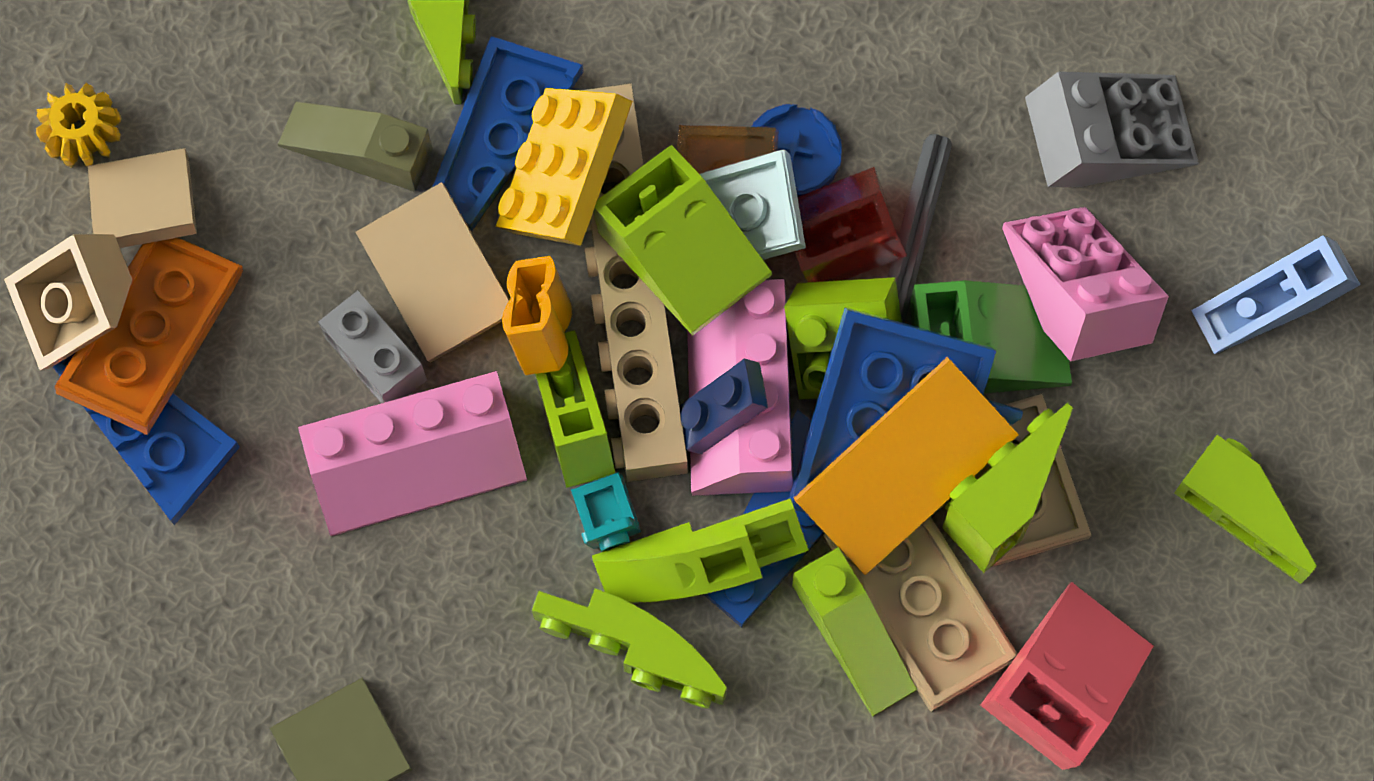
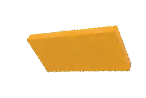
(905, 466)

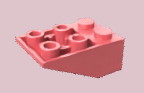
(1069, 678)

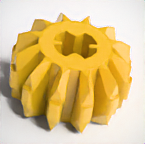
(61, 134)

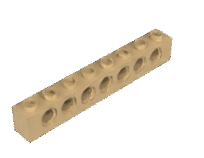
(663, 450)

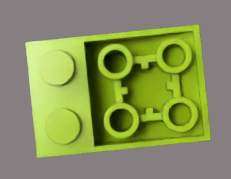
(680, 240)
(995, 511)

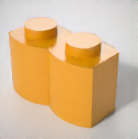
(537, 315)

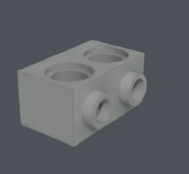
(372, 349)

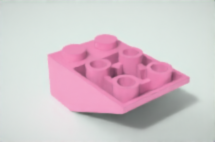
(1084, 284)

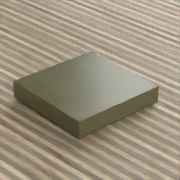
(341, 739)

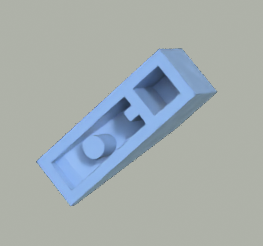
(1277, 294)

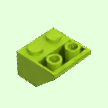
(815, 317)

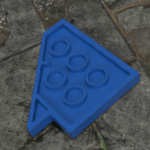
(871, 371)

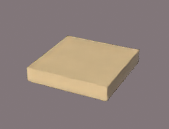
(143, 198)

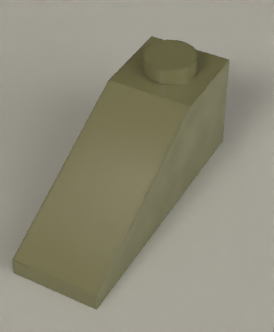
(360, 142)

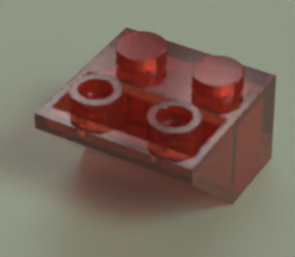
(847, 229)

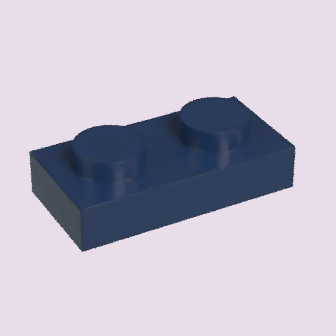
(723, 406)

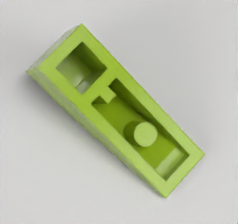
(575, 419)
(1242, 501)
(853, 630)

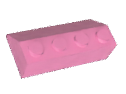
(759, 452)
(412, 453)

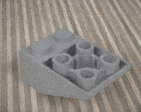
(1109, 127)

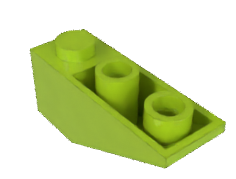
(446, 31)

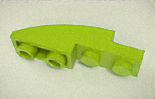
(701, 561)
(654, 649)

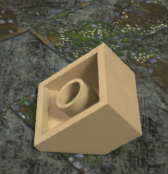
(70, 295)

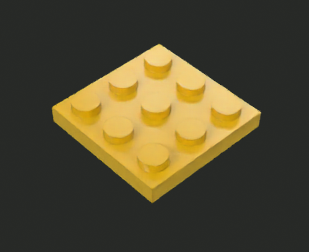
(563, 164)

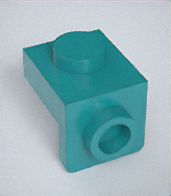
(606, 512)

